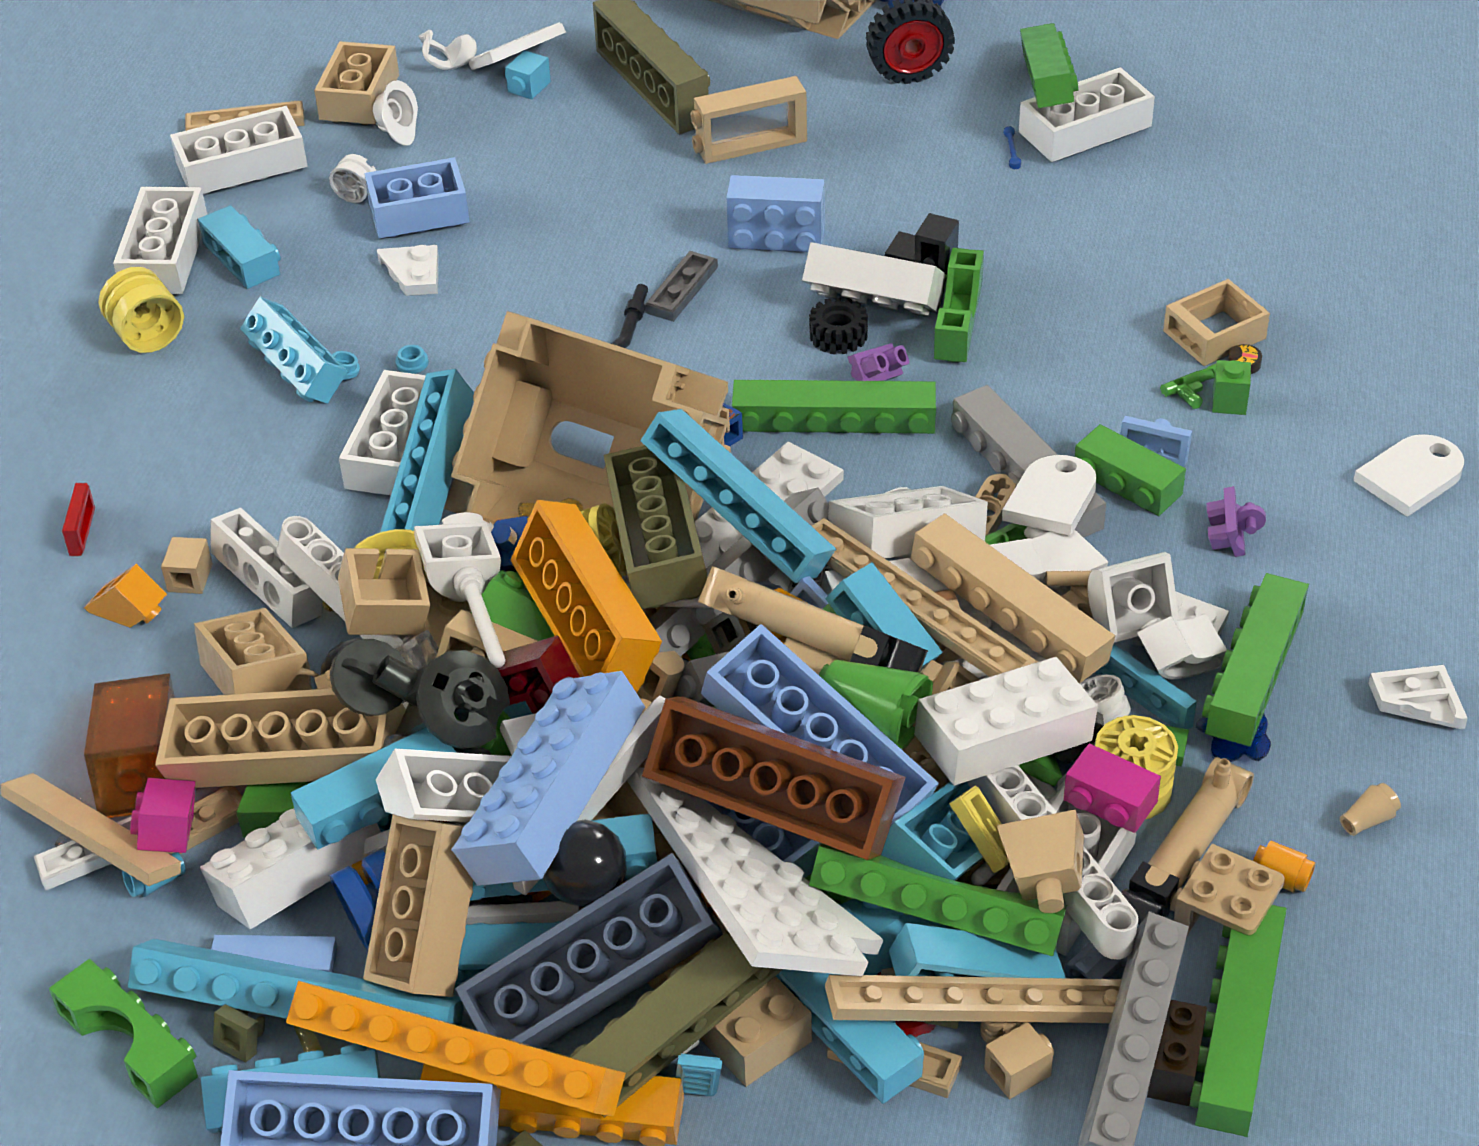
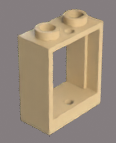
(1185, 325)

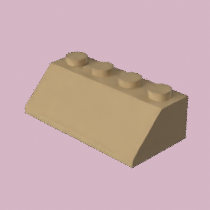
(248, 653)
(419, 910)

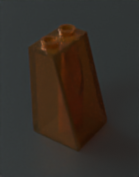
(125, 739)

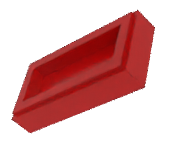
(78, 519)

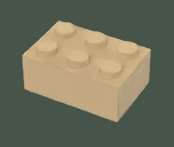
(354, 80)

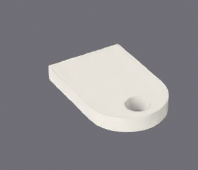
(1410, 474)
(1051, 497)

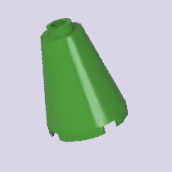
(881, 694)

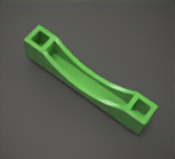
(938, 899)

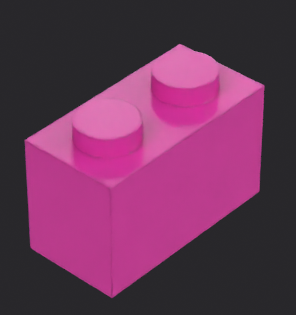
(1111, 788)
(164, 815)

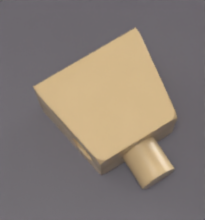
(1045, 857)

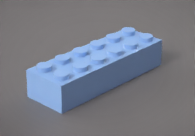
(780, 691)
(548, 779)
(356, 1111)

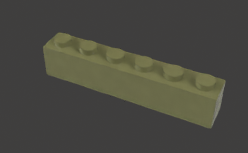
(676, 1014)

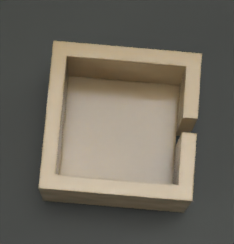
(387, 605)

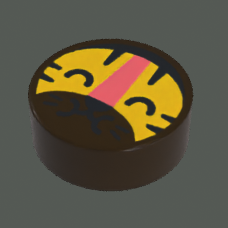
(1247, 353)

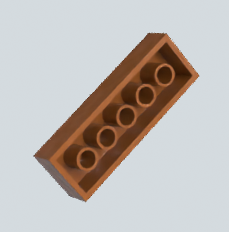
(774, 777)

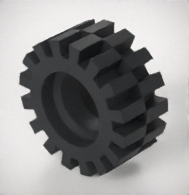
(828, 335)

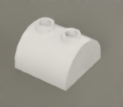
(453, 547)
(1132, 594)

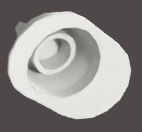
(397, 112)

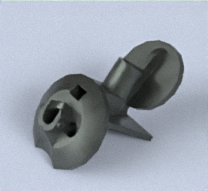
(375, 679)

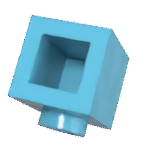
(527, 74)

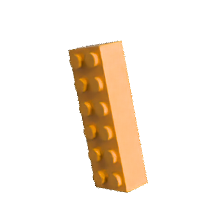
(583, 594)

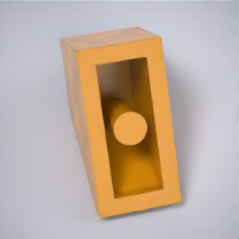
(128, 598)

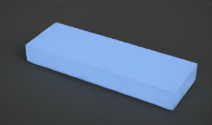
(302, 951)

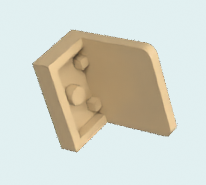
(1227, 891)

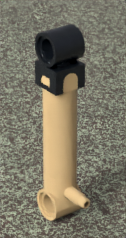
(808, 623)
(1157, 881)

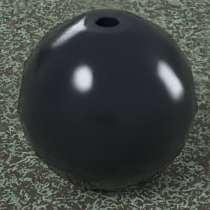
(587, 864)

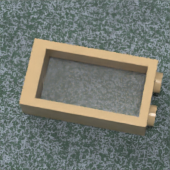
(750, 119)

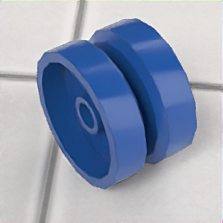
(357, 898)

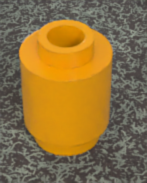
(1289, 862)

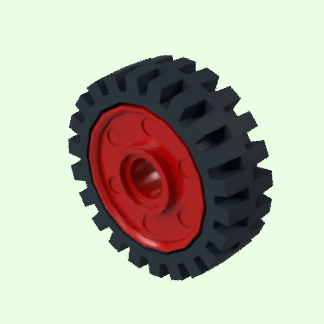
(910, 40)

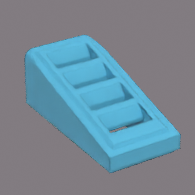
(699, 1074)

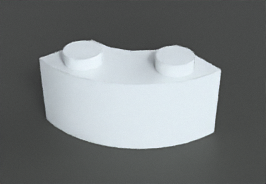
(1182, 646)

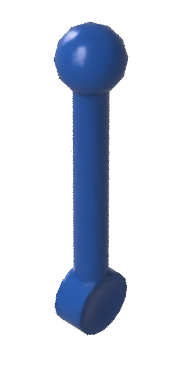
(1014, 162)

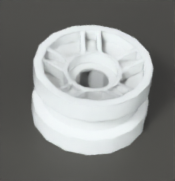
(349, 178)
(1108, 695)

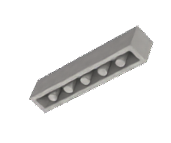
(1011, 444)
(1134, 1034)

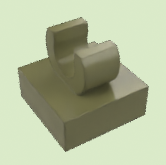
(237, 1032)

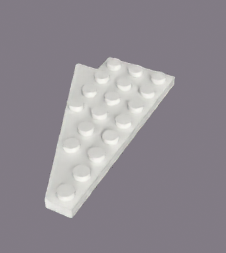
(754, 893)

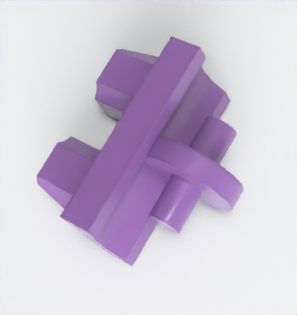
(878, 363)
(1237, 520)

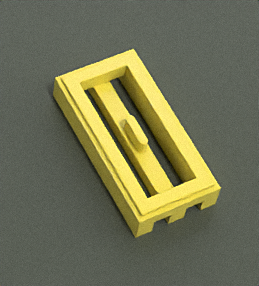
(981, 826)

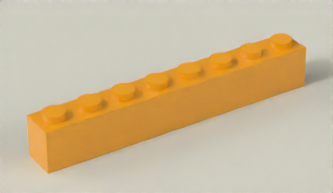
(457, 1049)

